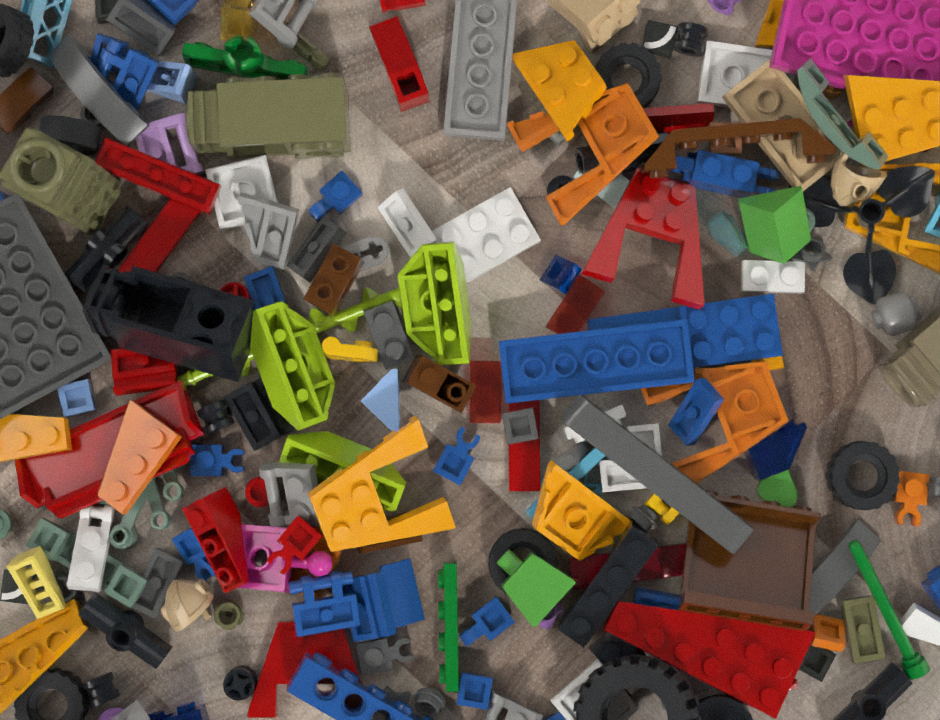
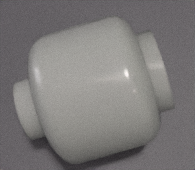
(896, 313)

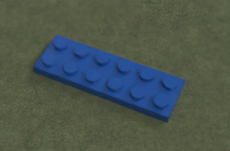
(718, 331)
(596, 361)

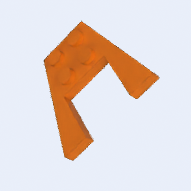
(616, 133)
(747, 414)

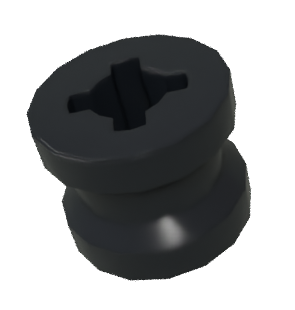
(690, 39)
(215, 417)
(234, 686)
(101, 689)

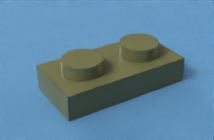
(862, 629)

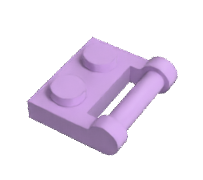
(156, 142)

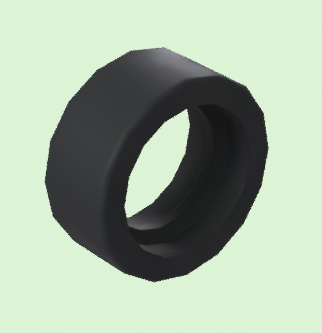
(73, 132)

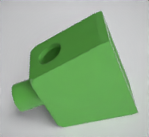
(533, 584)

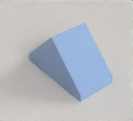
(173, 81)
(385, 400)

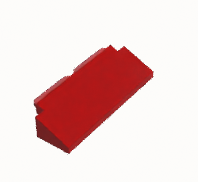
(73, 477)

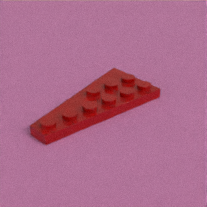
(731, 655)

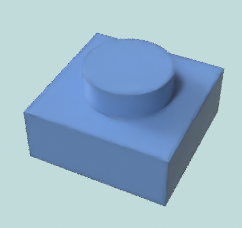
(77, 398)

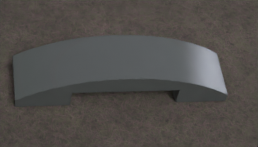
(96, 92)
(839, 565)

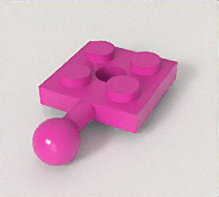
(268, 576)

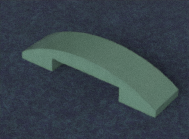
(863, 150)
(58, 545)

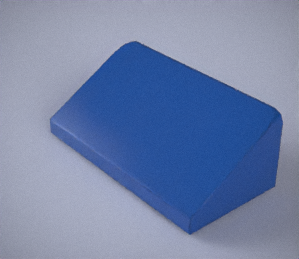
(402, 592)

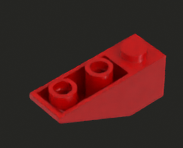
(400, 64)
(220, 535)

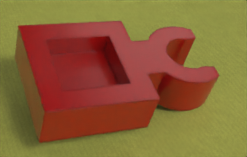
(296, 541)

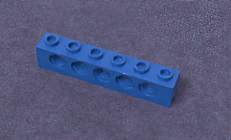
(317, 666)

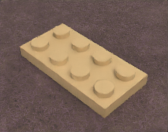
(772, 96)

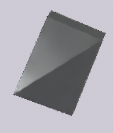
(142, 23)

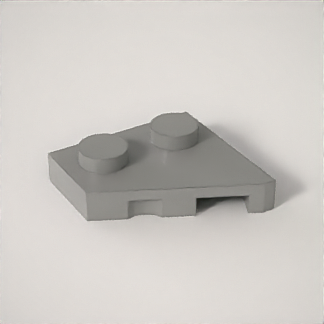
(269, 229)

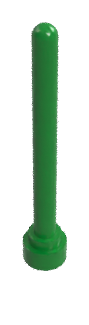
(913, 664)

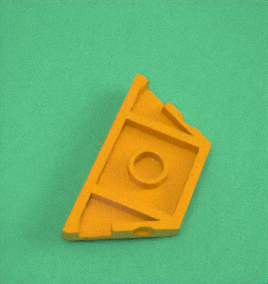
(562, 82)
(575, 514)

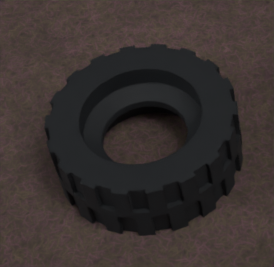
(18, 38)
(637, 57)
(887, 475)
(516, 539)
(56, 679)

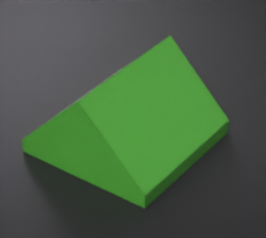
(776, 223)

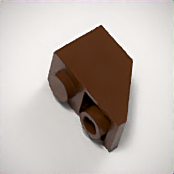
(439, 383)

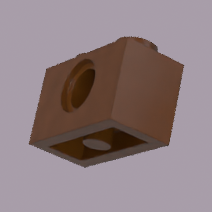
(334, 280)

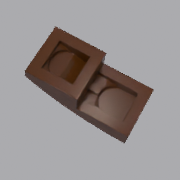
(21, 98)

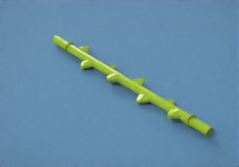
(347, 318)

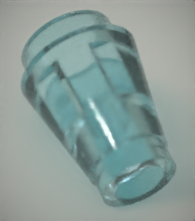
(727, 233)

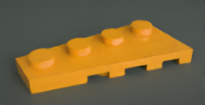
(32, 436)

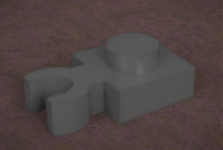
(377, 655)

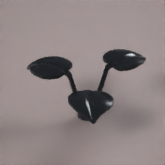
(905, 191)

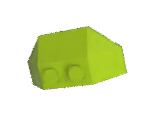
(437, 303)
(291, 365)
(333, 453)

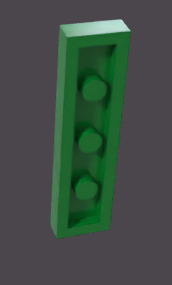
(449, 639)

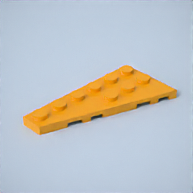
(896, 112)
(35, 648)

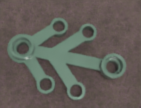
(157, 507)

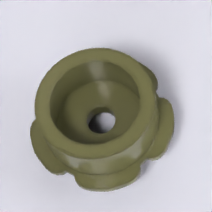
(223, 620)

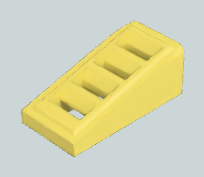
(42, 568)

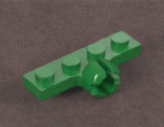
(240, 59)

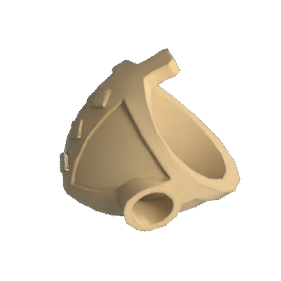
(854, 183)
(186, 602)

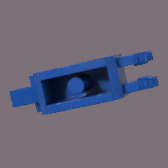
(724, 174)

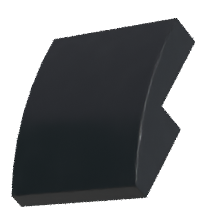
(256, 415)

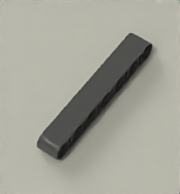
(657, 474)

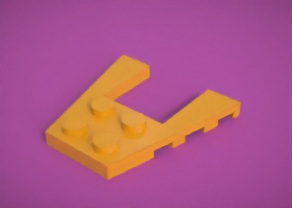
(893, 230)
(350, 505)

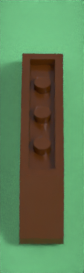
(808, 141)

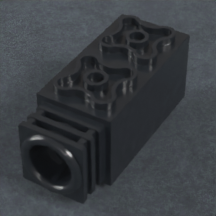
(172, 320)

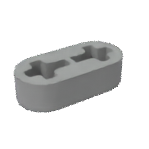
(363, 246)

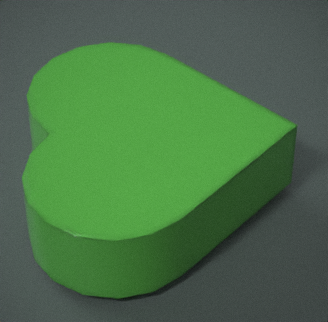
(778, 489)

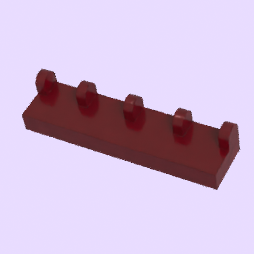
(664, 563)

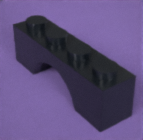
(608, 585)

